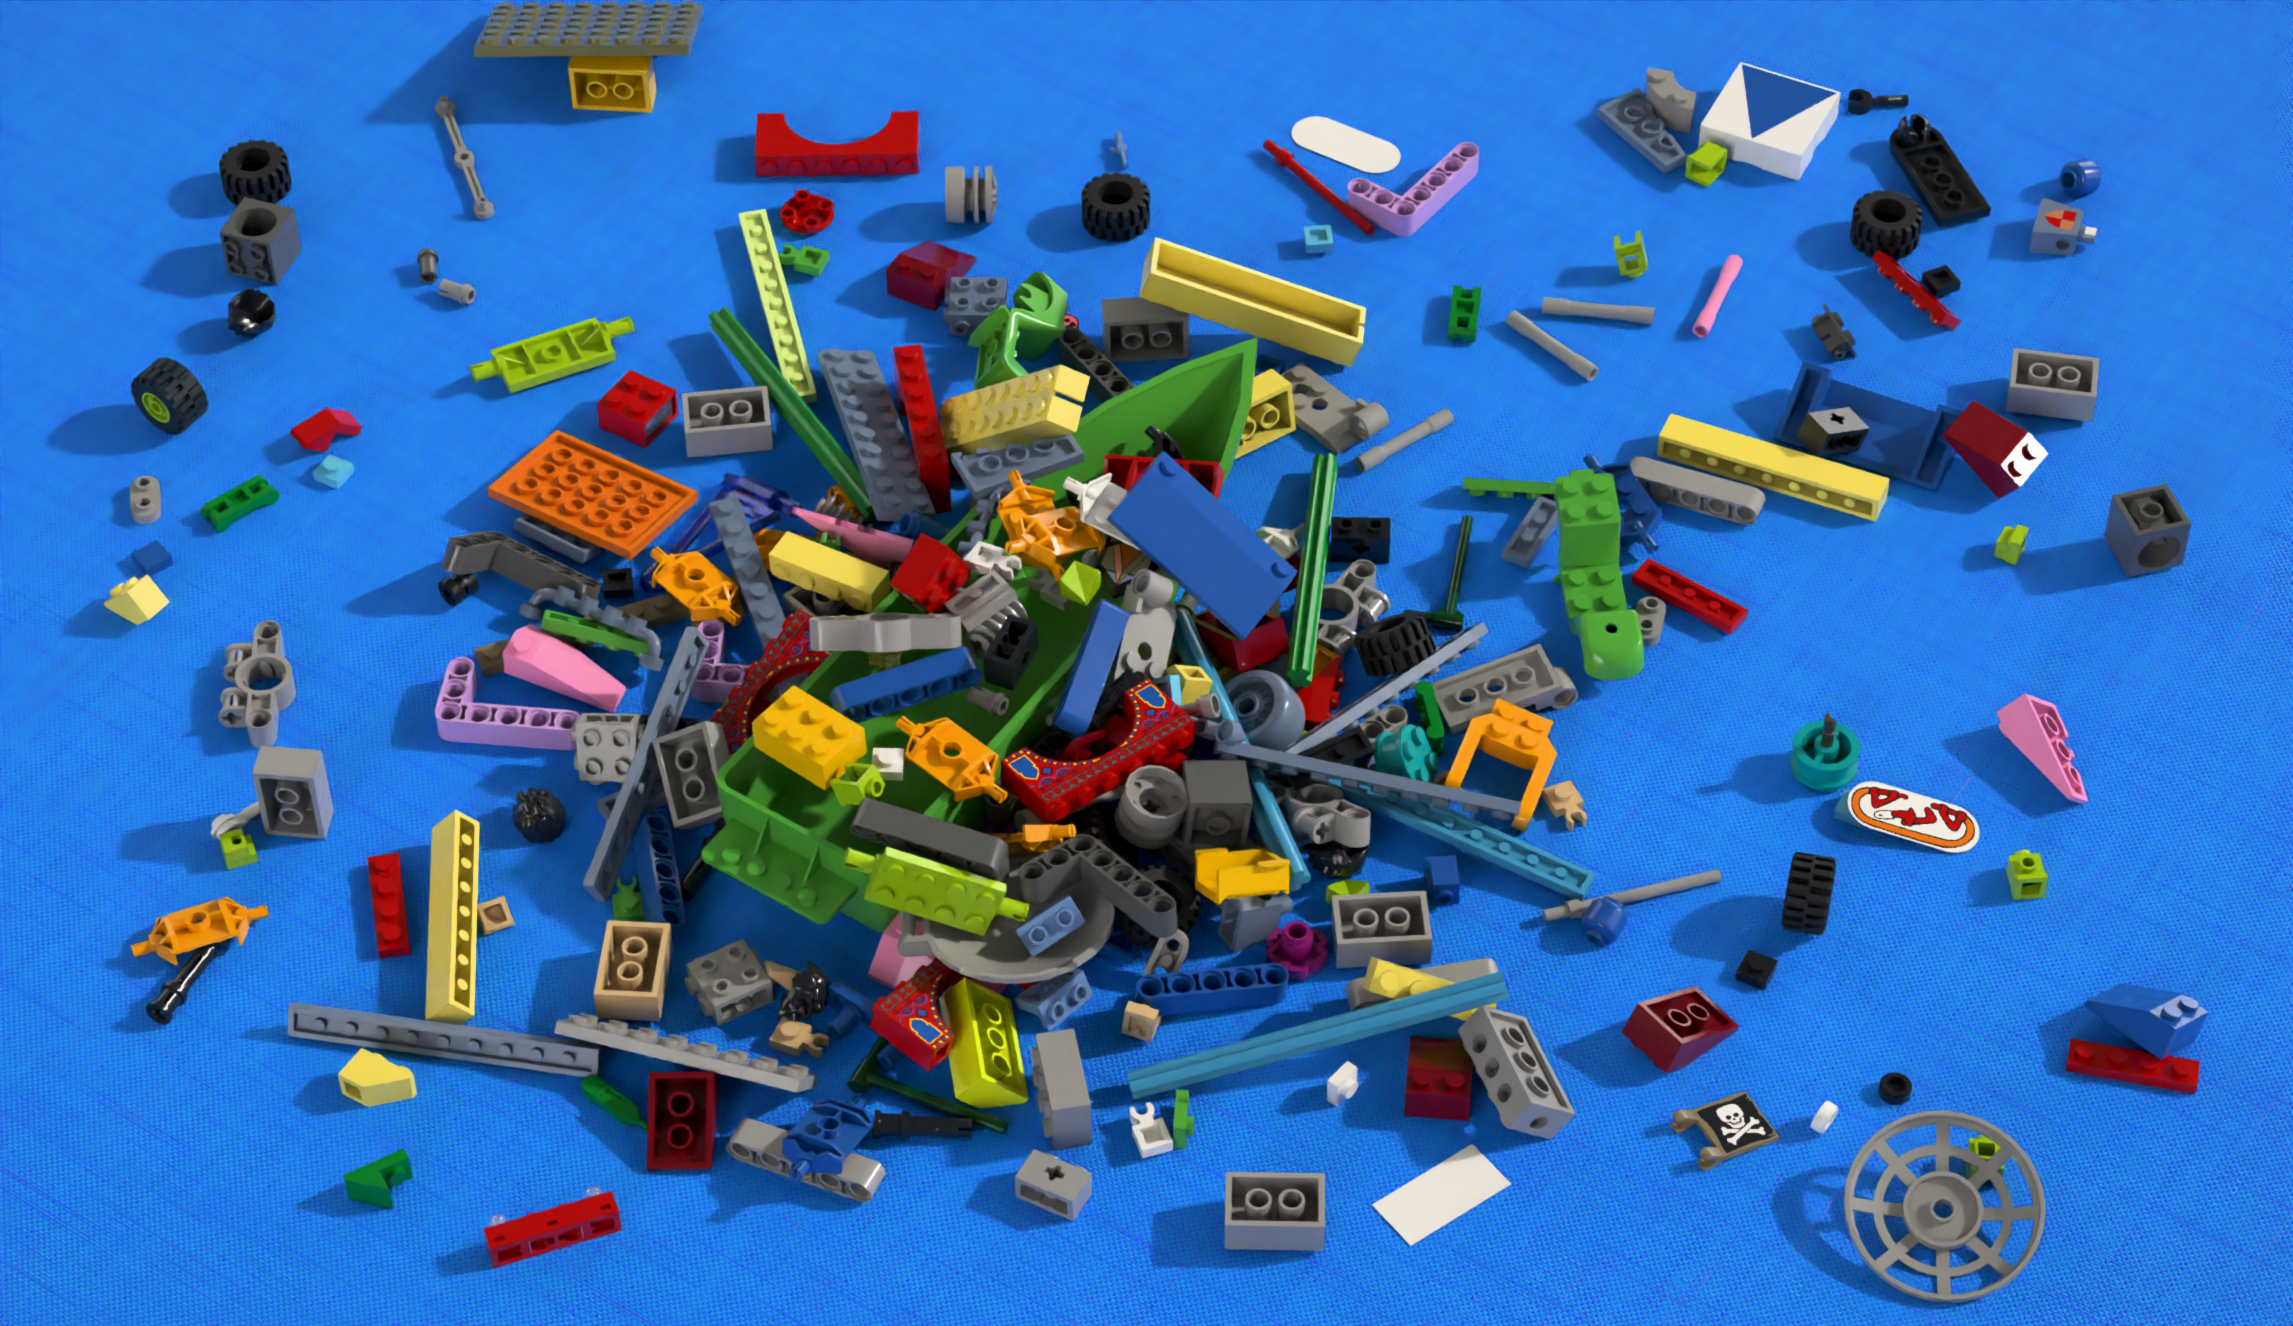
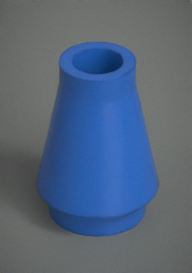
(915, 523)

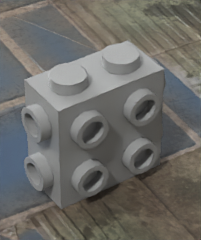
(606, 745)
(729, 982)

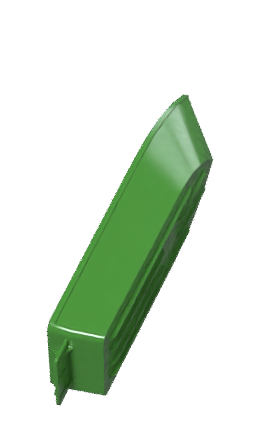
(793, 835)

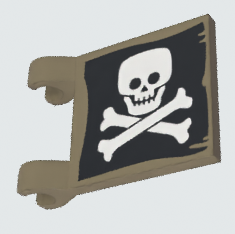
(1730, 1125)

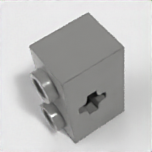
(1053, 1184)

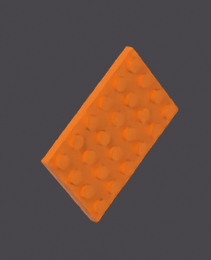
(593, 494)

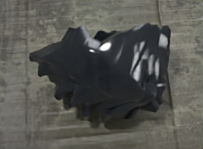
(250, 313)
(538, 815)
(1336, 859)
(807, 994)

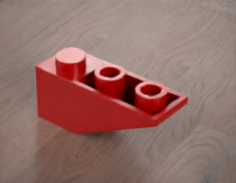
(1322, 694)

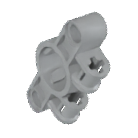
(1355, 596)
(885, 632)
(255, 661)
(1320, 812)

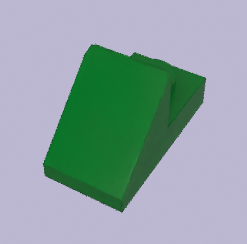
(372, 1181)

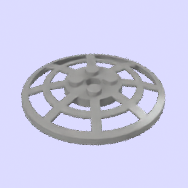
(1947, 1189)

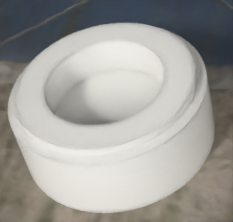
(1824, 1117)

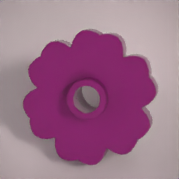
(1297, 949)

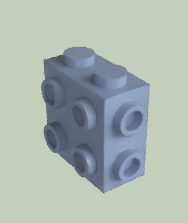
(972, 302)

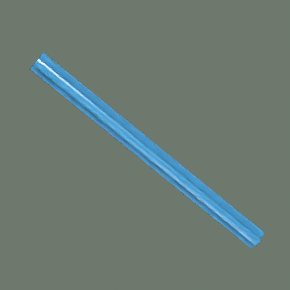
(1264, 808)
(1317, 1035)

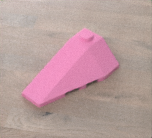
(560, 668)

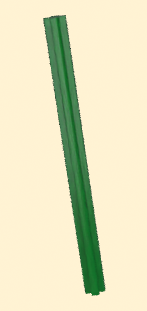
(792, 408)
(1311, 571)

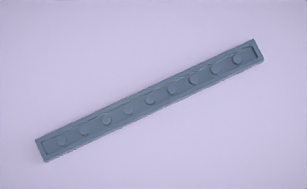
(751, 575)
(1387, 691)
(644, 766)
(1379, 782)
(444, 1040)

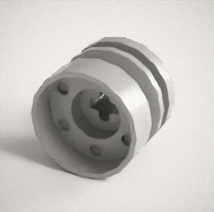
(969, 194)
(1151, 807)

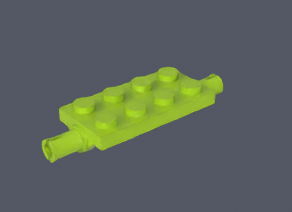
(553, 354)
(934, 890)

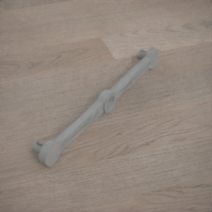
(446, 109)

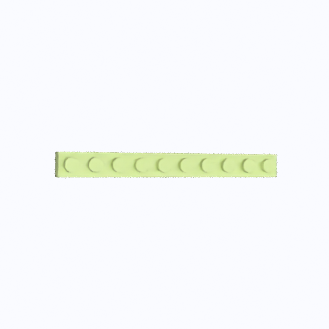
(777, 303)

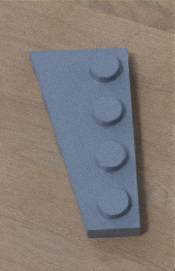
(1639, 126)
(989, 469)

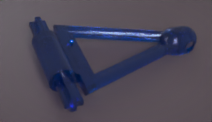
(758, 501)

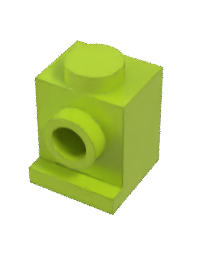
(2026, 868)

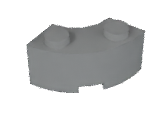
(1670, 100)

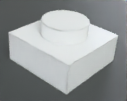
(889, 762)
(1342, 1084)

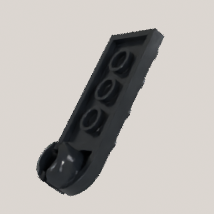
(1936, 173)

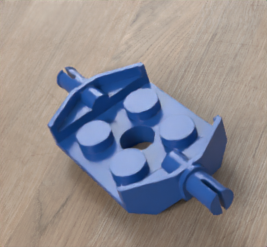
(1643, 514)
(826, 1136)

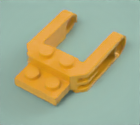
(1514, 738)

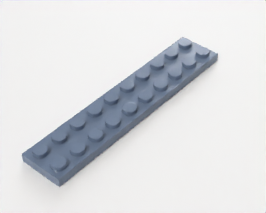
(875, 434)

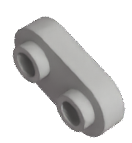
(145, 500)
(1651, 618)
(1167, 957)

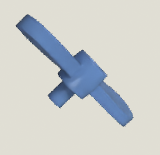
(1120, 149)

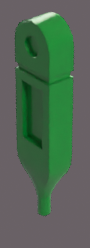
(612, 1101)

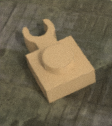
(1566, 801)
(797, 1036)

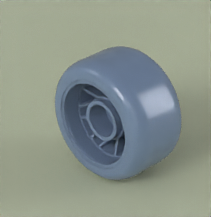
(1266, 708)

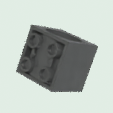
(260, 240)
(2147, 530)
(1216, 804)

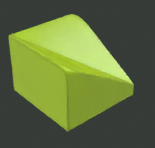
(1080, 582)
(1346, 887)

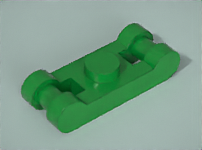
(1464, 311)
(239, 502)
(1429, 716)

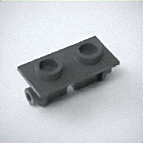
(1840, 341)

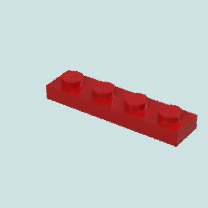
(1921, 296)
(1689, 596)
(389, 905)
(2132, 1066)

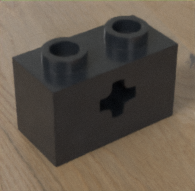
(1833, 431)
(1360, 539)
(1010, 652)

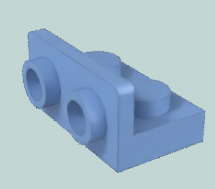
(1049, 925)
(1055, 997)

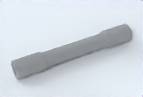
(1630, 313)
(1574, 361)
(1379, 453)

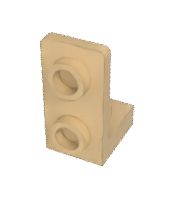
(1140, 1021)

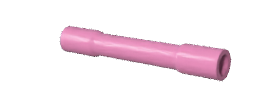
(1708, 314)

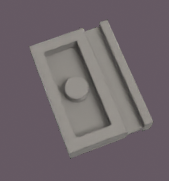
(981, 600)

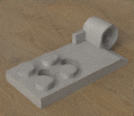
(1341, 421)
(1149, 625)
(1525, 680)

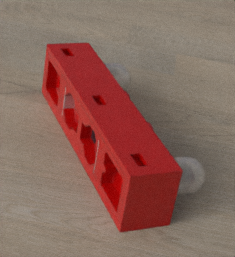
(552, 1228)

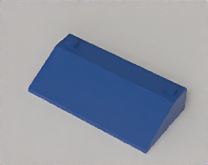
(1902, 437)
(1202, 545)

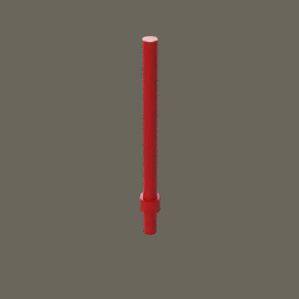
(1286, 159)

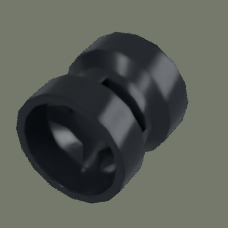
(457, 587)

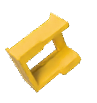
(1239, 873)

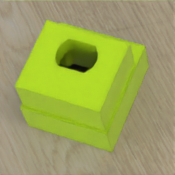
(2011, 543)
(237, 849)

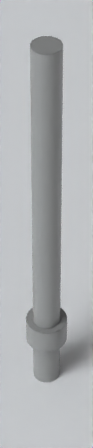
(1575, 908)

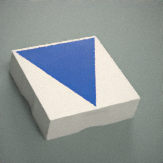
(1770, 120)

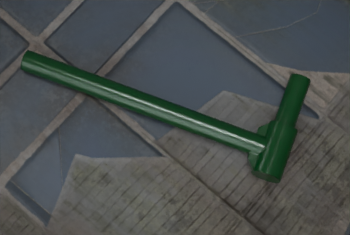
(1449, 617)
(868, 1075)

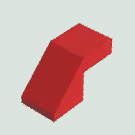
(321, 428)

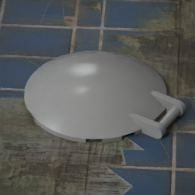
(999, 953)

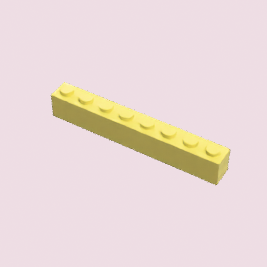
(1773, 467)
(452, 920)

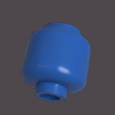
(2080, 177)
(1604, 920)

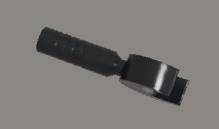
(1866, 101)

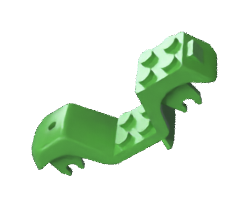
(1019, 331)
(1592, 575)

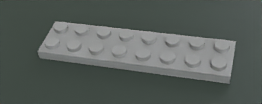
(677, 1050)

